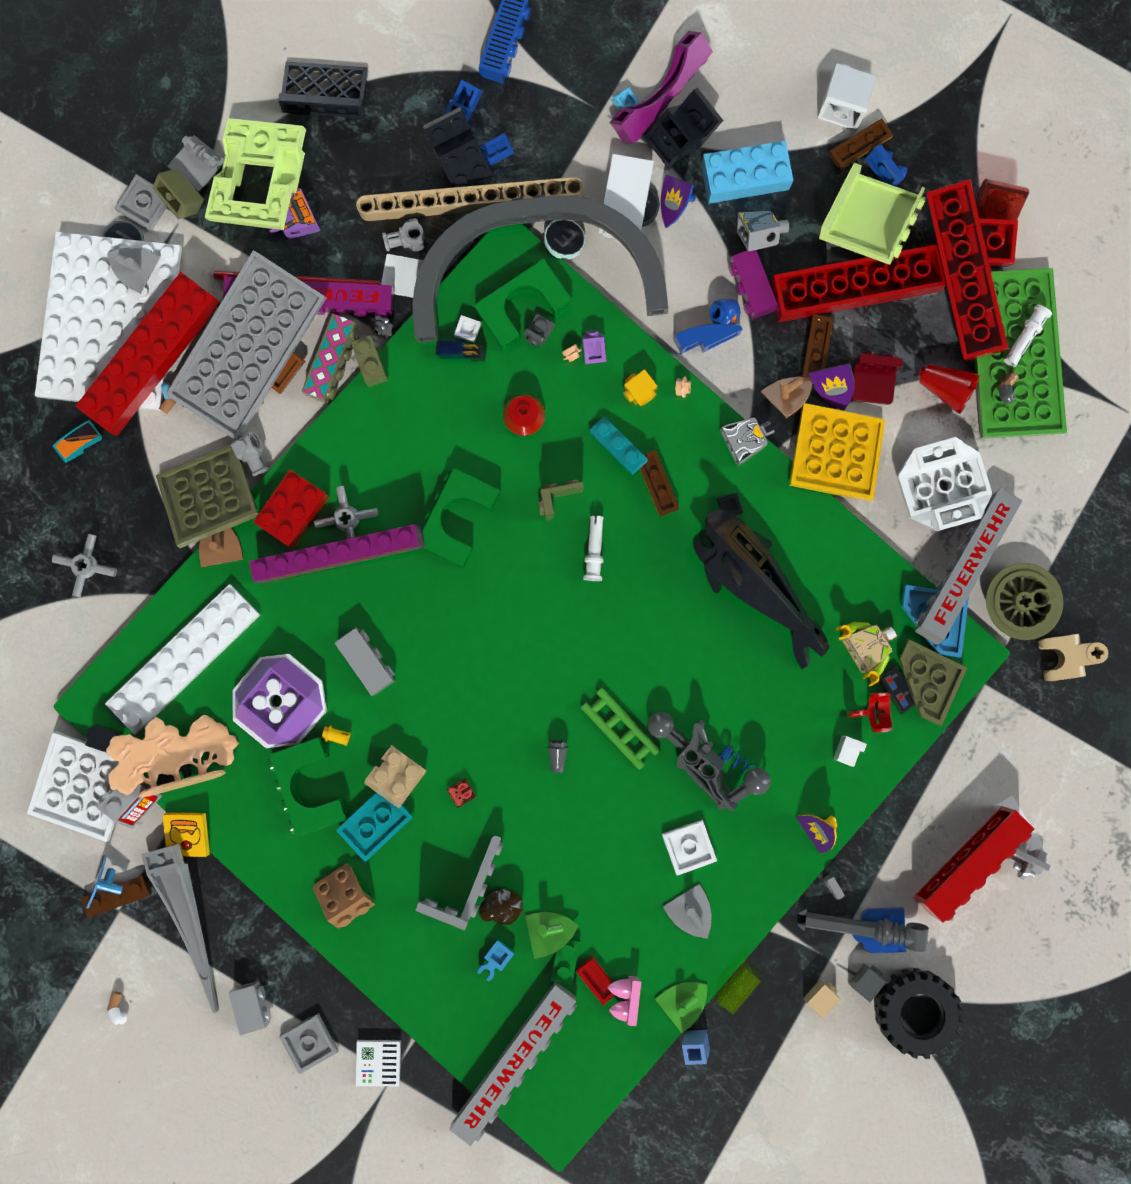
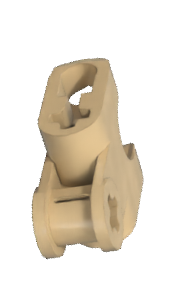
(1072, 656)

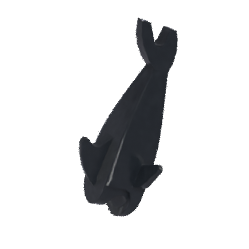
(745, 567)

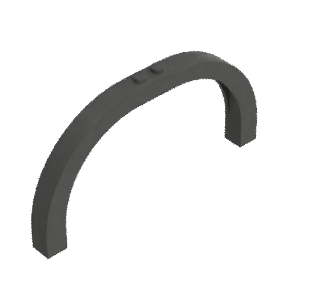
(528, 211)

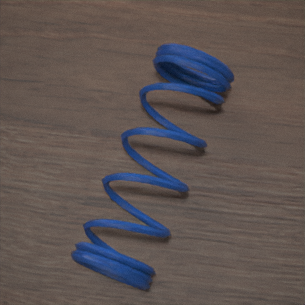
(728, 749)

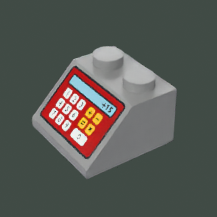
(127, 808)

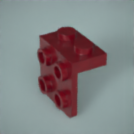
(875, 377)

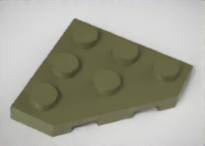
(931, 680)

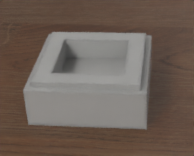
(833, 886)

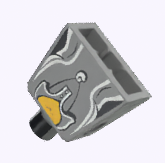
(746, 438)

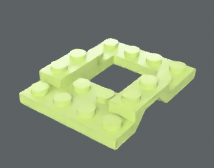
(260, 145)

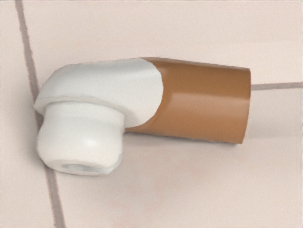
(113, 1009)

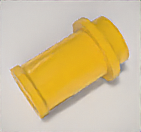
(335, 735)

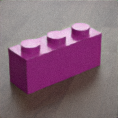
(752, 284)

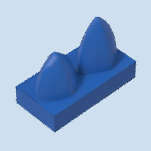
(884, 167)

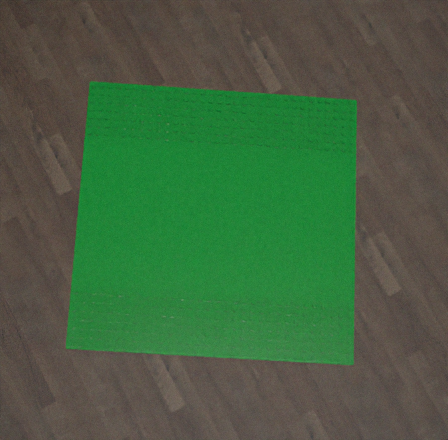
(502, 663)

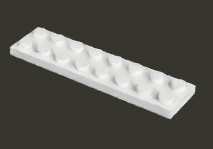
(182, 659)

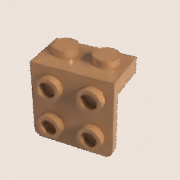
(342, 896)

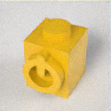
(639, 388)

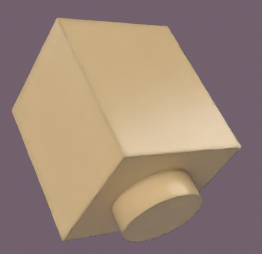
(822, 998)

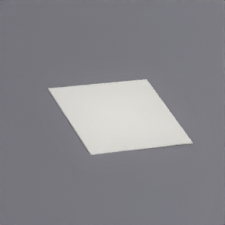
(401, 274)

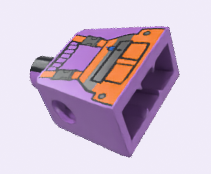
(299, 218)

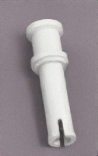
(1031, 328)
(594, 559)

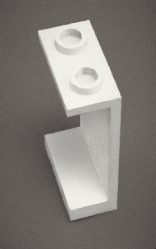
(628, 188)

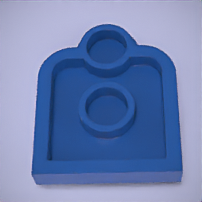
(893, 914)

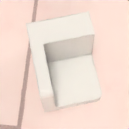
(848, 750)

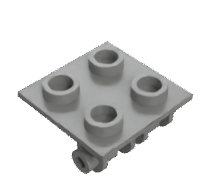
(196, 162)

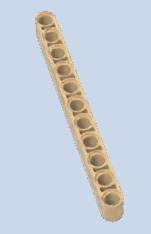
(460, 194)

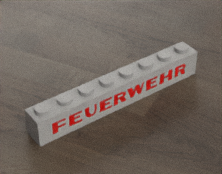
(967, 567)
(513, 1063)

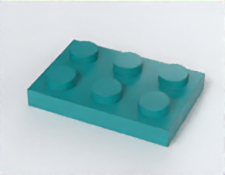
(373, 825)

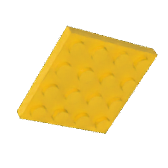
(837, 452)

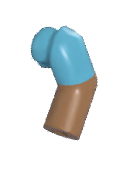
(168, 403)

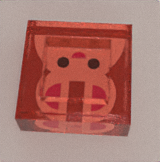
(461, 793)

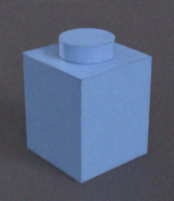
(695, 1047)

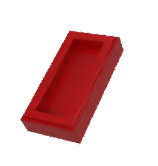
(596, 979)

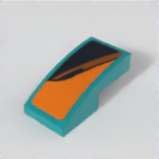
(76, 441)

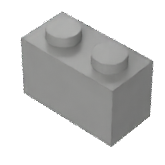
(250, 1007)

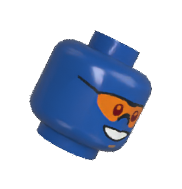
(725, 311)

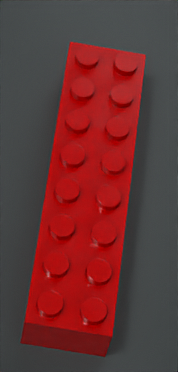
(967, 270)
(857, 283)
(148, 354)

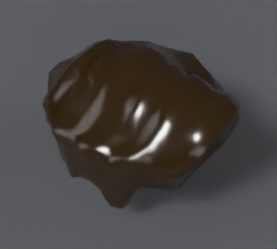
(501, 906)

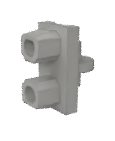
(1027, 864)

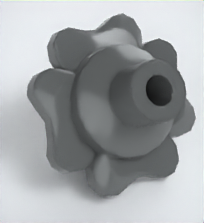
(381, 326)

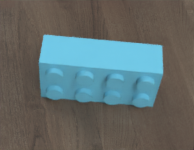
(747, 172)

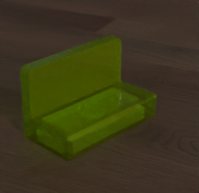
(737, 990)

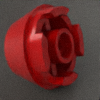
(523, 414)

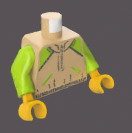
(868, 647)

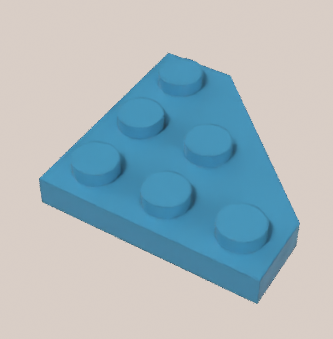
(914, 603)

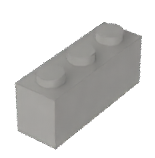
(365, 661)

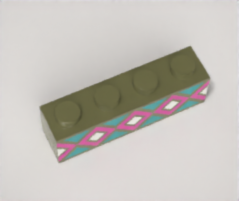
(330, 359)

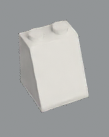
(847, 96)

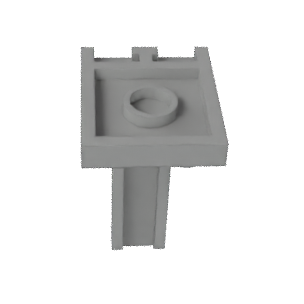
(449, 914)

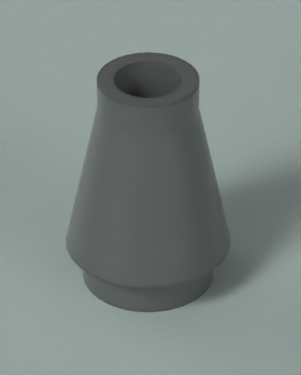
(557, 754)

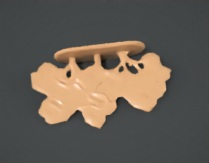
(166, 752)

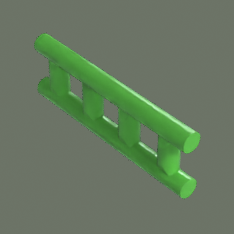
(633, 730)

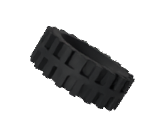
(892, 1000)

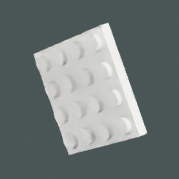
(71, 786)

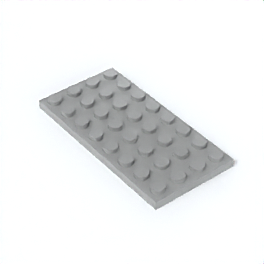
(246, 345)

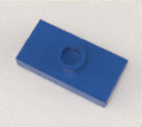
(496, 149)

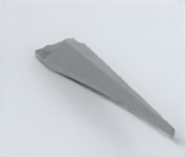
(174, 886)

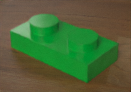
(565, 963)

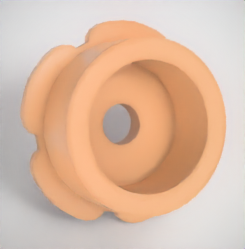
(571, 353)
(683, 387)

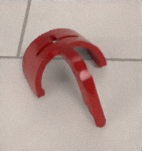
(884, 718)

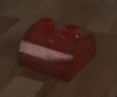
(1000, 200)

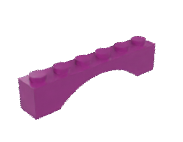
(688, 57)

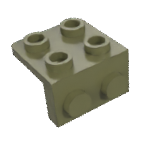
(552, 491)

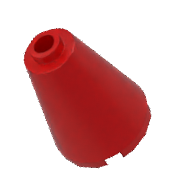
(949, 385)

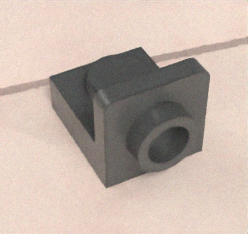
(538, 331)

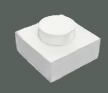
(467, 329)

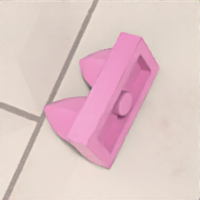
(630, 991)

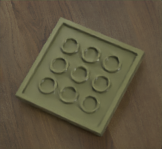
(206, 496)

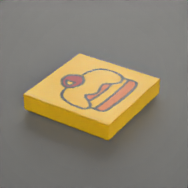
(188, 831)

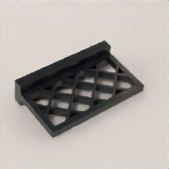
(321, 103)

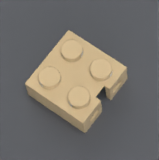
(395, 776)

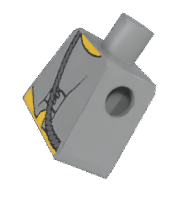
(760, 229)

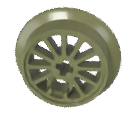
(1051, 601)

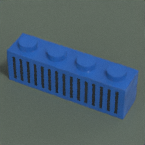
(503, 39)

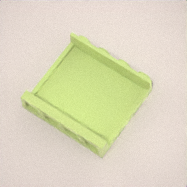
(871, 217)

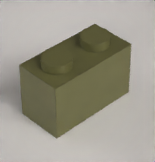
(177, 193)
(369, 361)

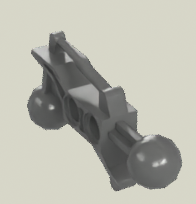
(755, 780)

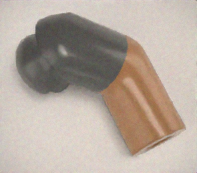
(1005, 388)

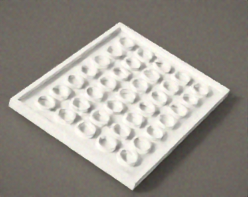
(94, 312)

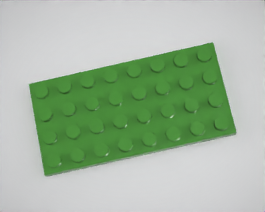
(1039, 390)

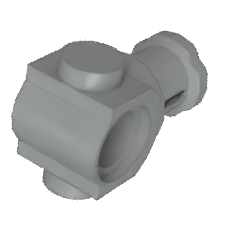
(403, 238)
(249, 450)

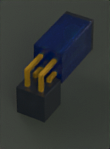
(460, 350)

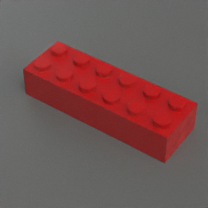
(974, 863)

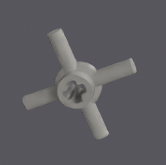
(340, 512)
(91, 568)

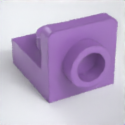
(594, 347)

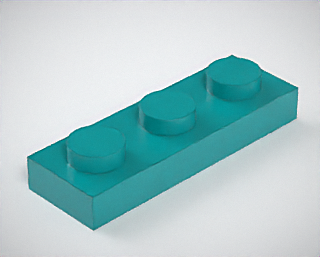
(618, 445)

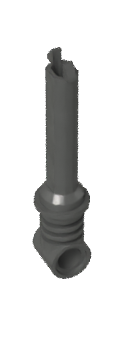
(913, 935)

